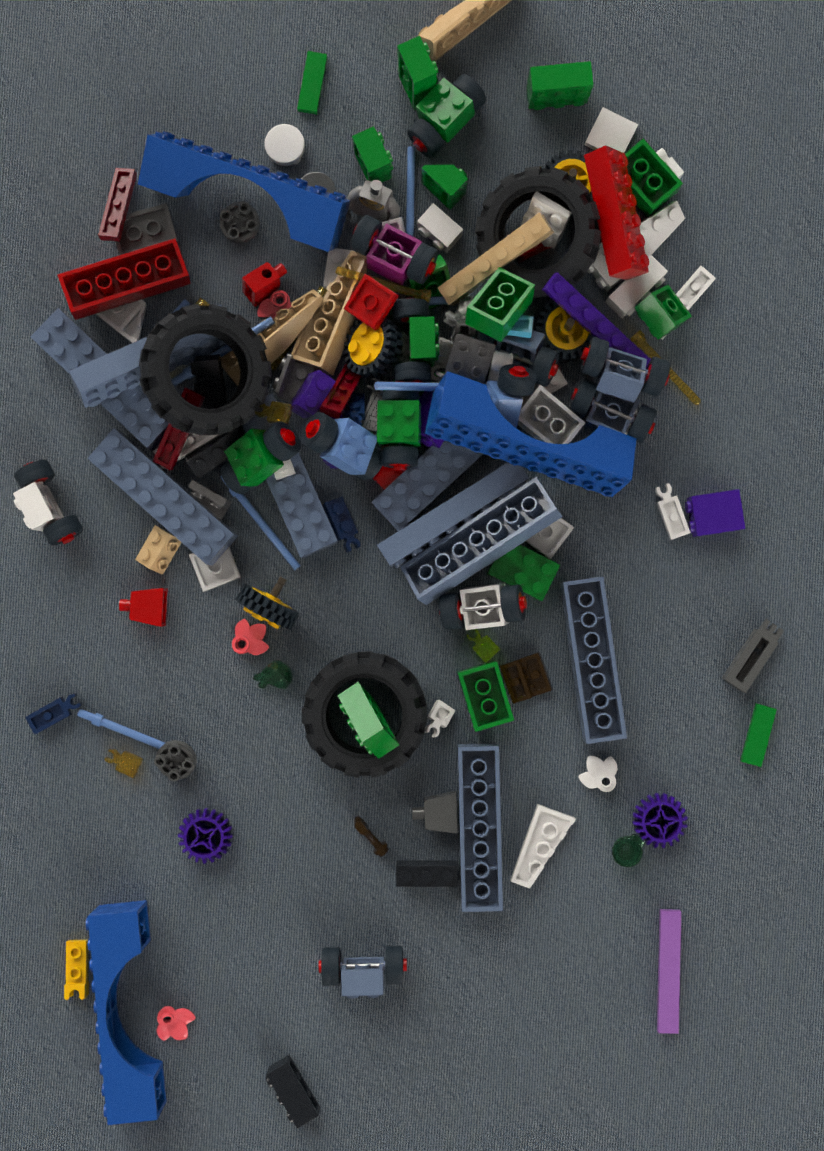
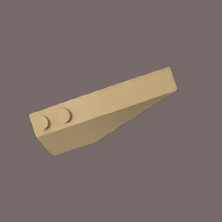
(458, 24)
(280, 335)
(324, 335)

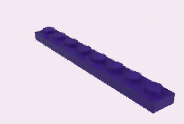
(588, 316)

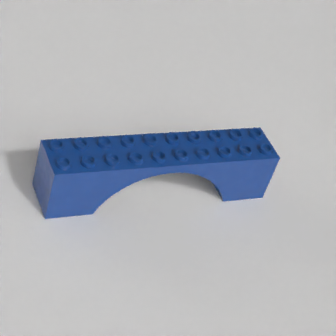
(179, 166)
(468, 418)
(131, 1077)

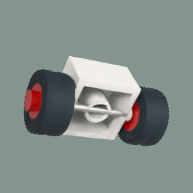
(40, 506)
(483, 607)

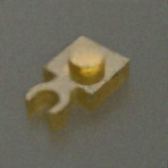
(276, 412)
(126, 763)

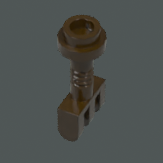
(361, 826)

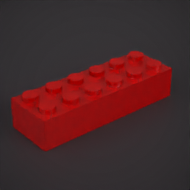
(618, 217)
(124, 279)

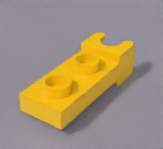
(76, 969)

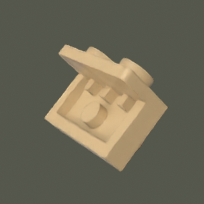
(158, 550)

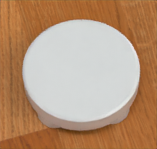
(284, 145)

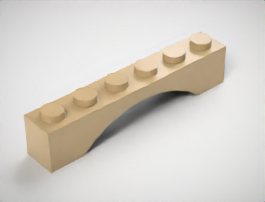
(505, 251)

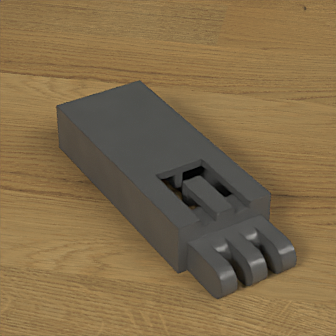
(747, 663)

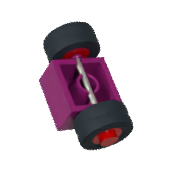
(393, 251)

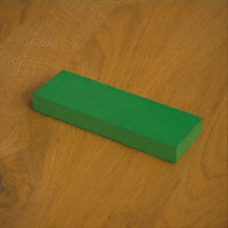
(312, 82)
(758, 735)

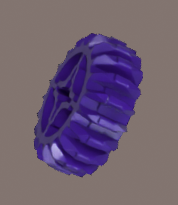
(202, 829)
(662, 836)

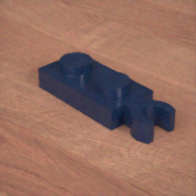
(356, 408)
(342, 522)
(51, 713)

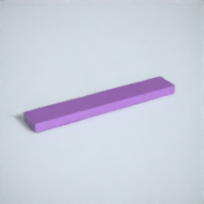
(669, 971)

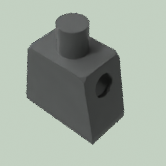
(438, 812)

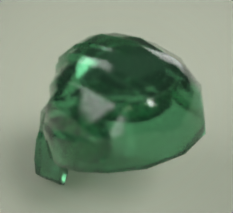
(276, 674)
(628, 850)

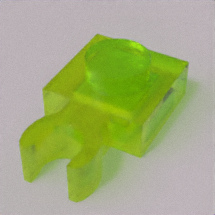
(484, 647)

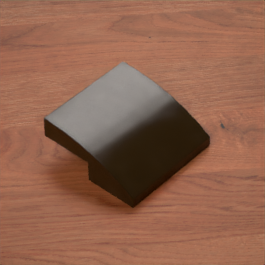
(526, 677)

